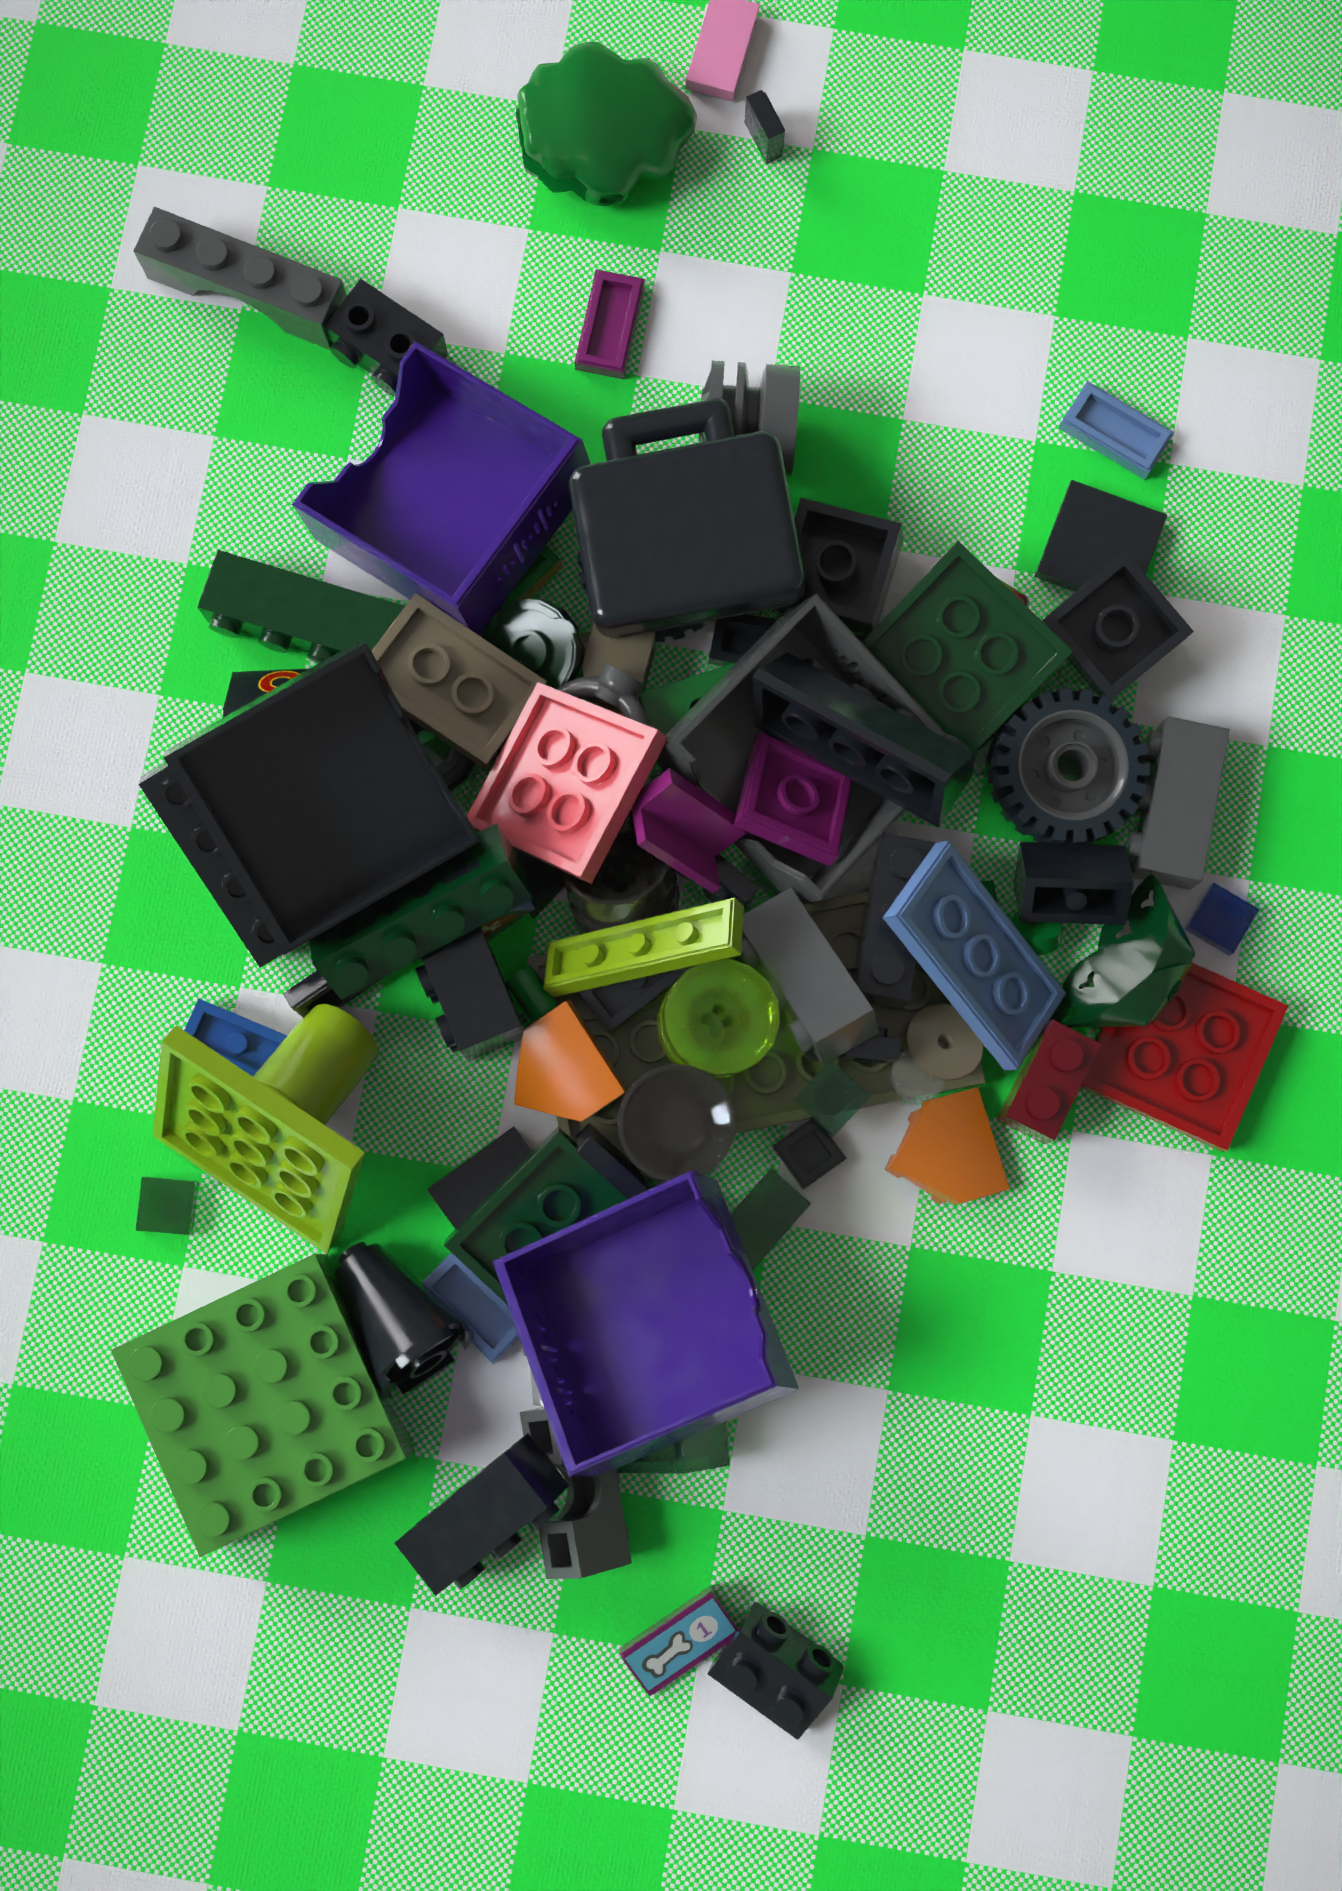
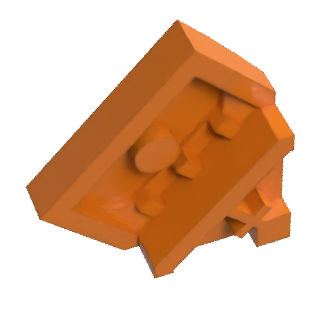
(564, 1068)
(950, 1150)

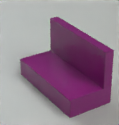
(684, 827)

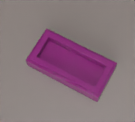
(609, 324)

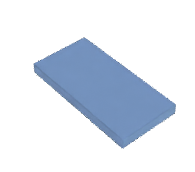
(975, 955)

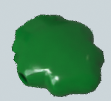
(601, 123)

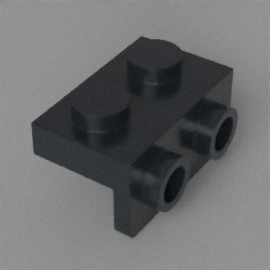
(777, 1670)

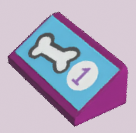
(678, 1641)

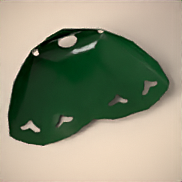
(1133, 973)

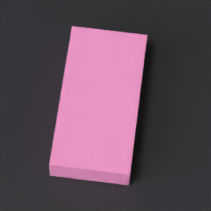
(722, 47)

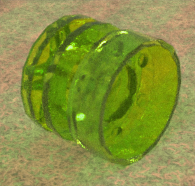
(741, 1000)

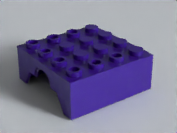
(451, 494)
(644, 1325)

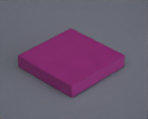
(793, 800)

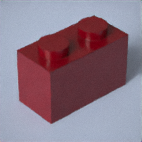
(1048, 1082)

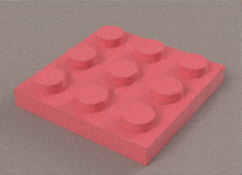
(566, 780)

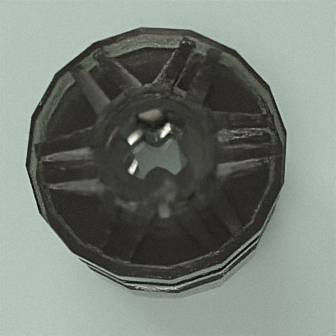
(625, 889)

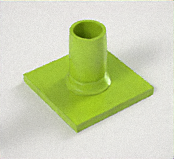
(270, 1129)

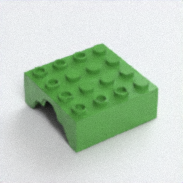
(260, 1403)

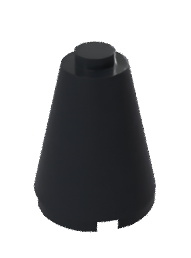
(397, 1319)

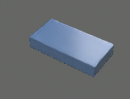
(1116, 430)
(476, 1305)

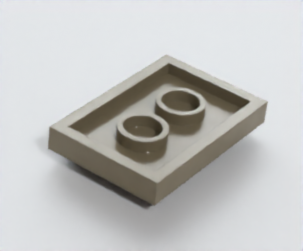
(453, 680)

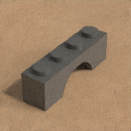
(201, 258)

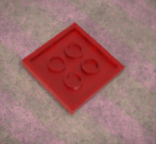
(1194, 1061)

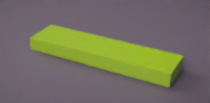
(644, 947)

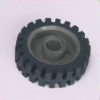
(1101, 745)

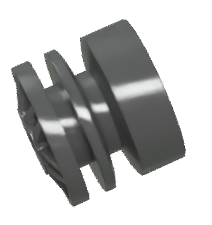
(762, 408)

